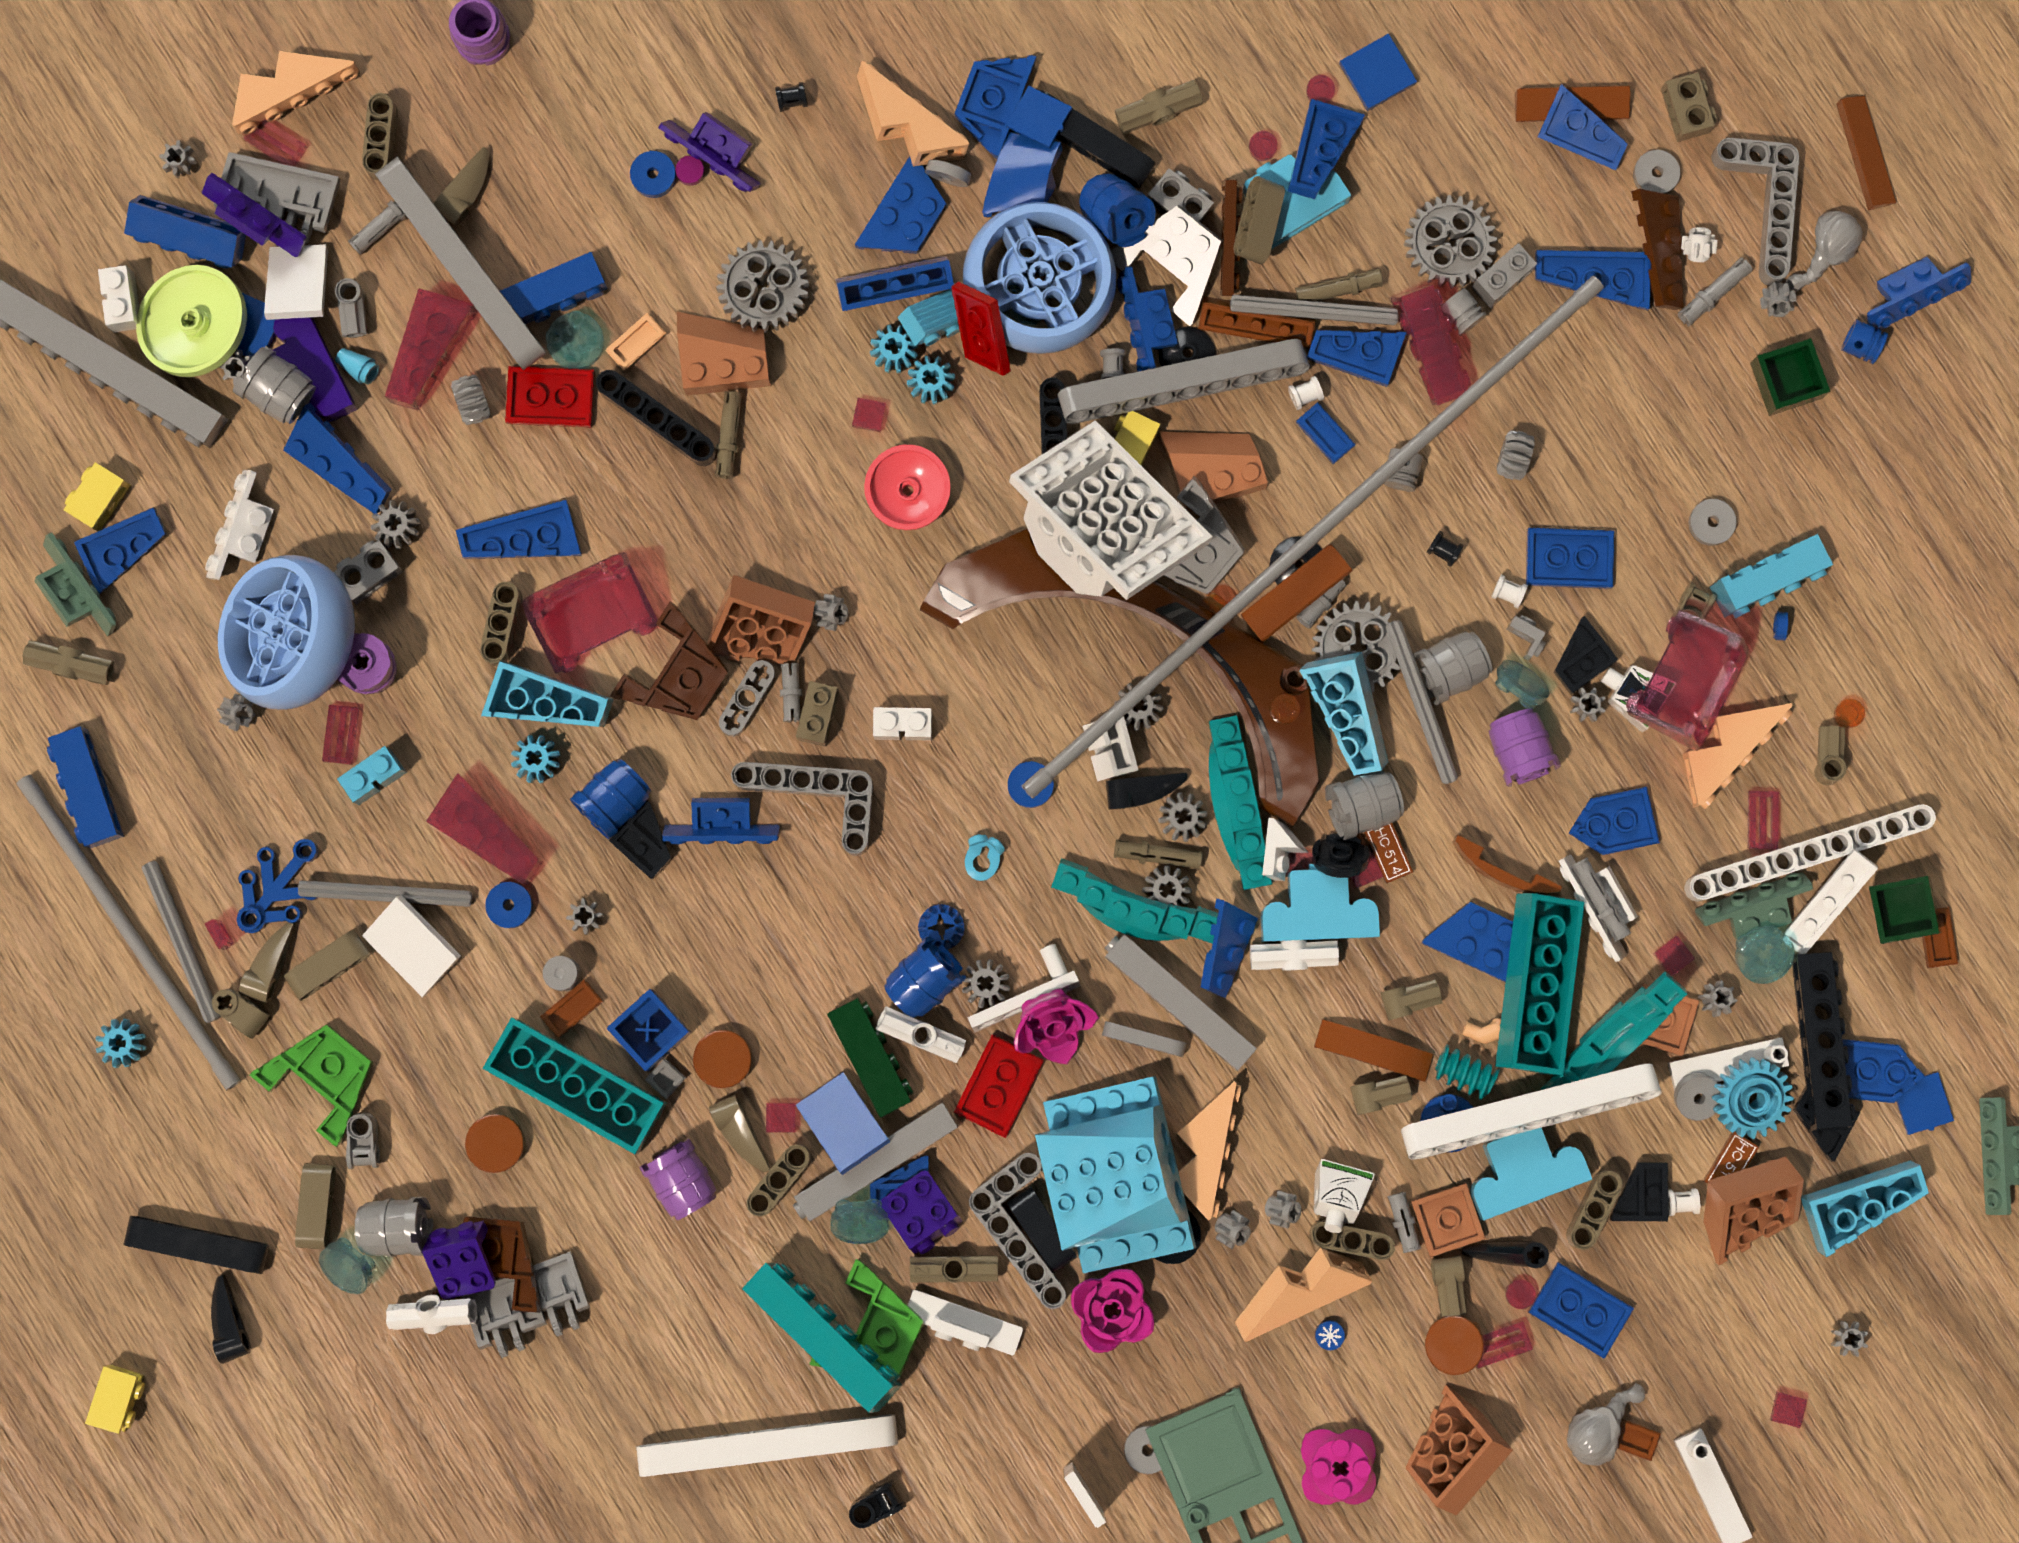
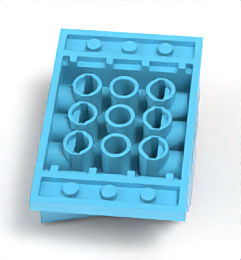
(1114, 1176)

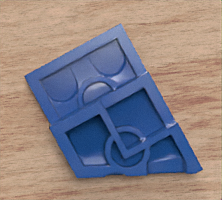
(1021, 174)

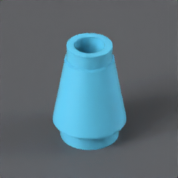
(360, 367)

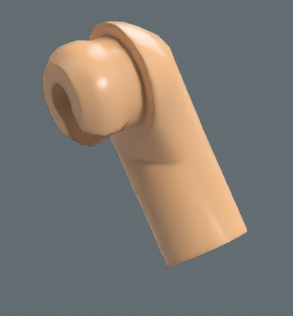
(1485, 1034)

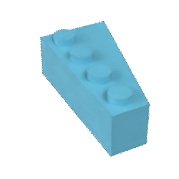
(1771, 576)
(537, 697)
(1349, 709)
(1854, 1206)

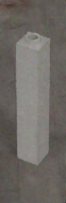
(1179, 1001)
(902, 1146)

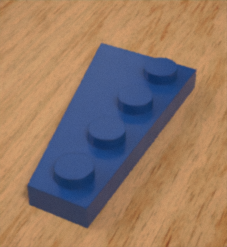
(1321, 145)
(1621, 273)
(530, 533)

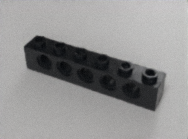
(1821, 1115)

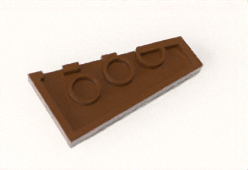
(1662, 232)

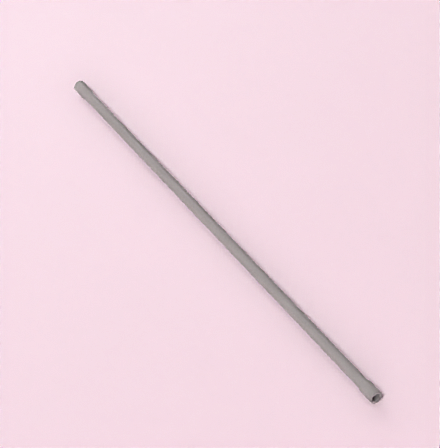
(1045, 775)

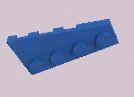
(322, 451)

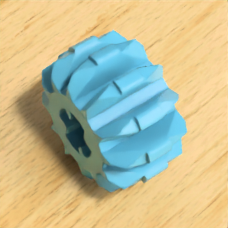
(886, 356)
(929, 390)
(534, 769)
(125, 1053)

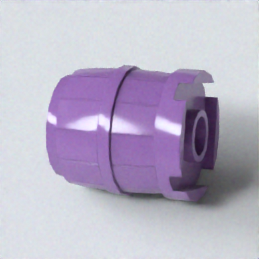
(471, 17)
(380, 669)
(1522, 746)
(680, 1180)

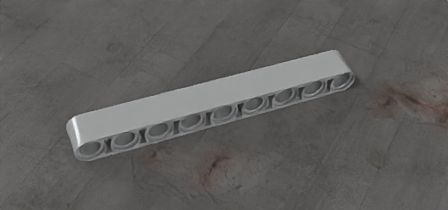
(460, 263)
(1183, 381)

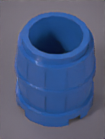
(1117, 209)
(612, 797)
(923, 978)

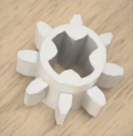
(1699, 244)

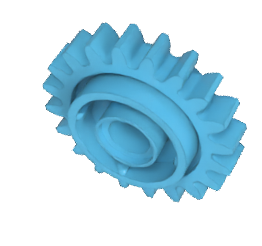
(1764, 1110)

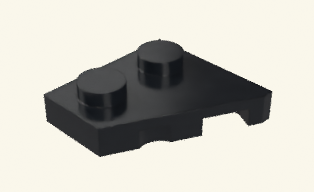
(1584, 657)

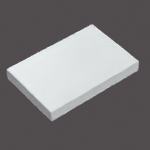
(296, 283)
(411, 945)
(1084, 1495)

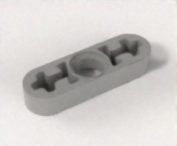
(730, 713)
(1144, 1039)

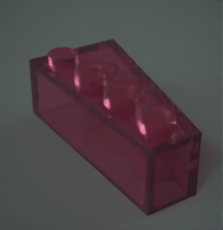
(1432, 343)
(426, 347)
(477, 826)

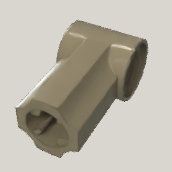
(1830, 751)
(1403, 1000)
(1373, 1096)
(1448, 1277)

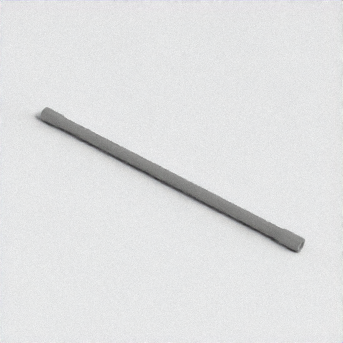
(37, 799)

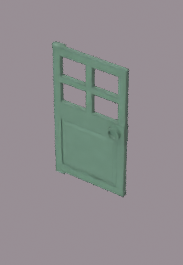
(1218, 1467)

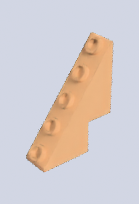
(295, 81)
(899, 116)
(1734, 740)
(1207, 1140)
(1294, 1294)

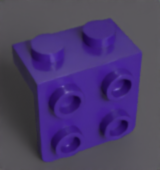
(921, 1212)
(459, 1260)

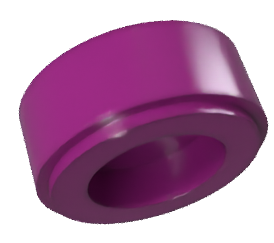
(690, 170)

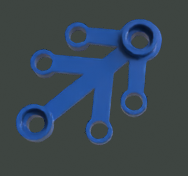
(273, 890)

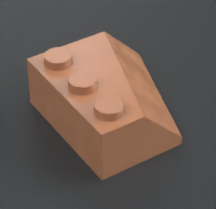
(720, 355)
(1221, 461)
(760, 623)
(1751, 1205)
(1456, 1453)

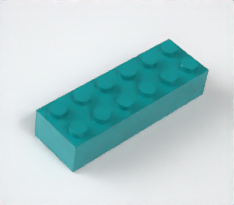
(1539, 984)
(574, 1085)
(822, 1336)

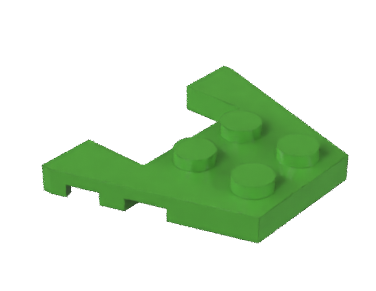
(328, 1066)
(888, 1323)

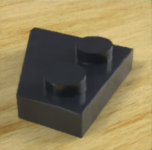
(642, 842)
(1828, 1141)
(1644, 1194)

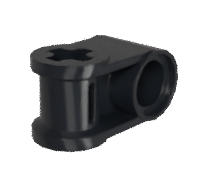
(877, 1505)

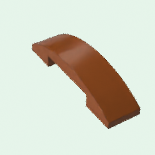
(1471, 852)
(1373, 1050)

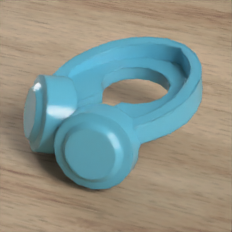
(975, 846)

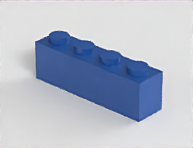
(184, 231)
(894, 283)
(556, 289)
(85, 787)

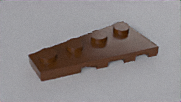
(1233, 195)

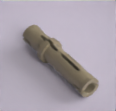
(1342, 286)
(728, 435)
(1158, 854)

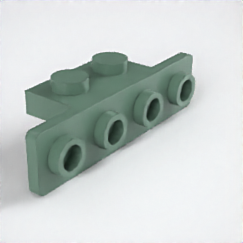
(69, 590)
(1756, 907)
(1999, 1155)

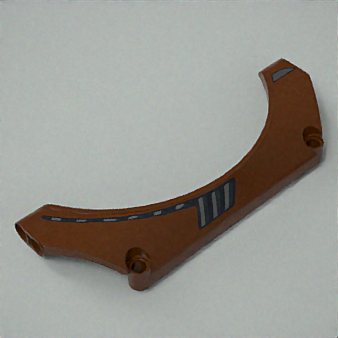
(1247, 666)

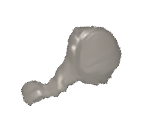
(1836, 243)
(1596, 1431)

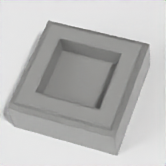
(665, 1078)

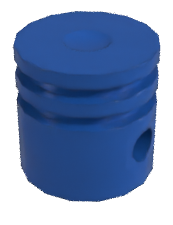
(1864, 341)

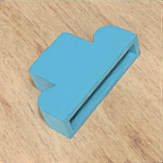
(1297, 210)
(1318, 911)
(1525, 1173)

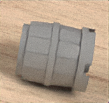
(275, 386)
(1453, 665)
(1364, 803)
(393, 1227)

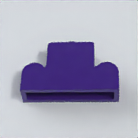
(309, 352)

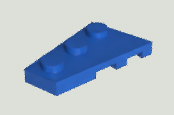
(1358, 353)
(119, 546)

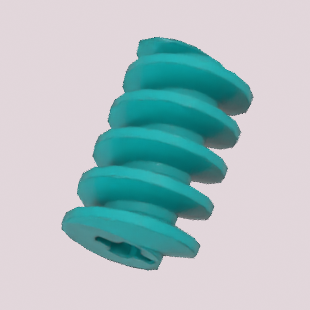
(1465, 1072)

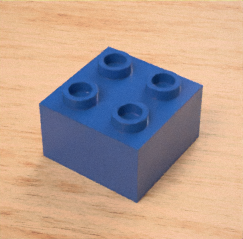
(649, 1030)

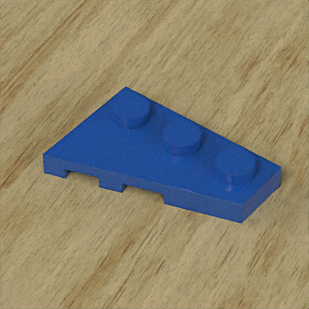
(1581, 131)
(1228, 948)

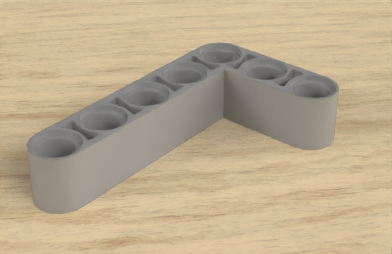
(1773, 198)
(816, 788)
(1013, 1232)

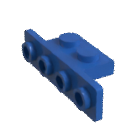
(1915, 289)
(1148, 319)
(721, 821)

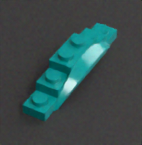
(1236, 802)
(1131, 912)
(1621, 1031)

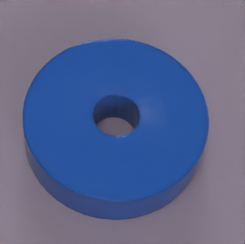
(657, 186)
(1018, 777)
(522, 905)

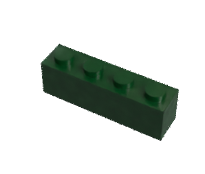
(870, 1058)

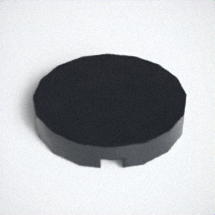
(1340, 857)

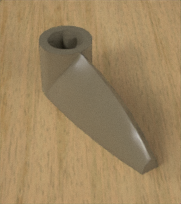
(462, 191)
(265, 971)
(738, 1131)

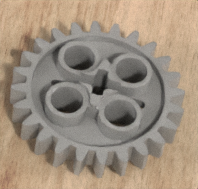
(1441, 218)
(739, 276)
(1331, 647)

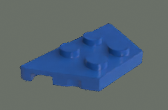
(991, 98)
(904, 214)
(1475, 939)

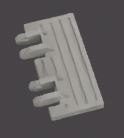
(284, 189)
(557, 1288)

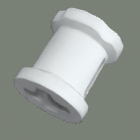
(1306, 392)
(1509, 591)
(1683, 1202)

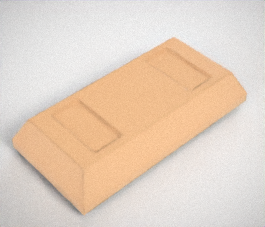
(635, 341)

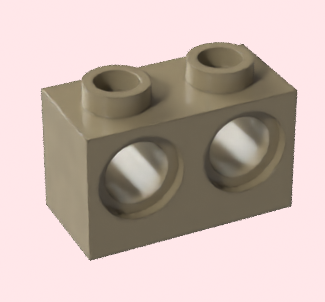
(1680, 107)
(817, 713)

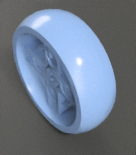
(1087, 254)
(286, 632)

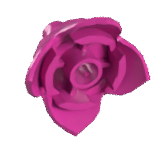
(1053, 1025)
(1106, 1333)
(1321, 1450)

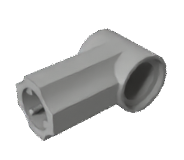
(351, 311)

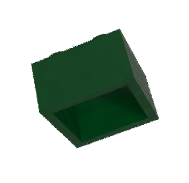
(1790, 377)
(1905, 909)

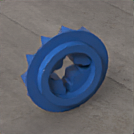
(950, 916)

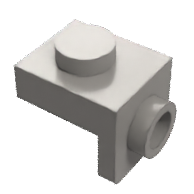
(1525, 629)

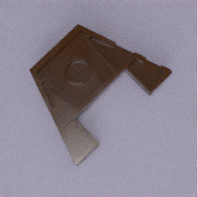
(687, 677)
(510, 1258)

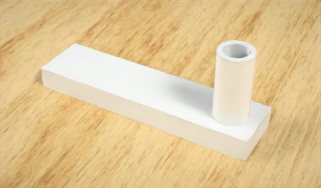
(1830, 901)
(1060, 980)
(1718, 1062)
(1712, 1487)

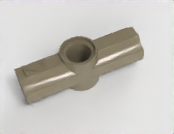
(1158, 107)
(68, 662)
(974, 1269)

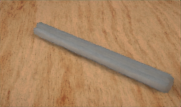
(1313, 309)
(1421, 702)
(384, 893)
(180, 940)

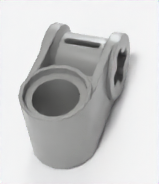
(362, 1143)

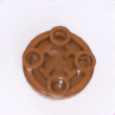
(722, 1059)
(494, 1143)
(1455, 1345)

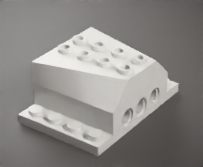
(1103, 516)

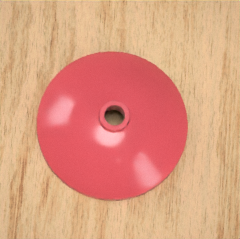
(901, 468)

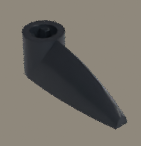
(1141, 790)
(1507, 1253)
(227, 1325)

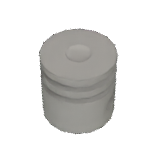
(1462, 311)
(1406, 476)
(562, 973)

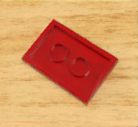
(981, 328)
(550, 397)
(998, 1086)

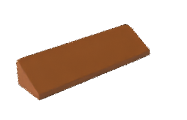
(1604, 101)
(1866, 152)
(1271, 328)
(1296, 592)

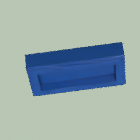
(1325, 433)

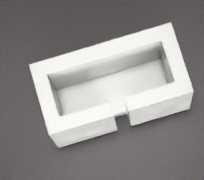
(121, 296)
(914, 721)
(1113, 752)

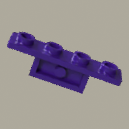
(715, 145)
(251, 217)

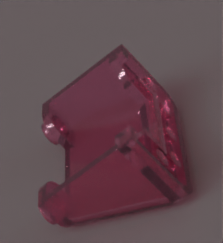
(589, 610)
(1690, 680)

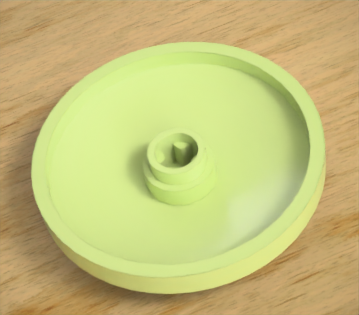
(191, 321)

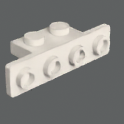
(243, 527)
(1615, 892)
(965, 1324)

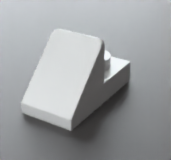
(1279, 843)

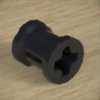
(791, 96)
(1445, 548)

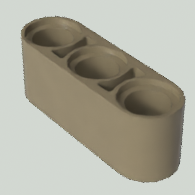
(379, 123)
(1259, 220)
(497, 610)
(326, 965)
(772, 1193)
(1604, 1199)
(315, 1206)
(1365, 1245)

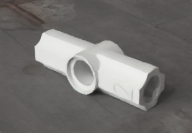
(1294, 955)
(904, 1028)
(431, 1314)

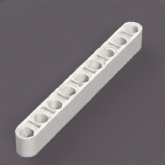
(1822, 847)
(1531, 1111)
(767, 1445)

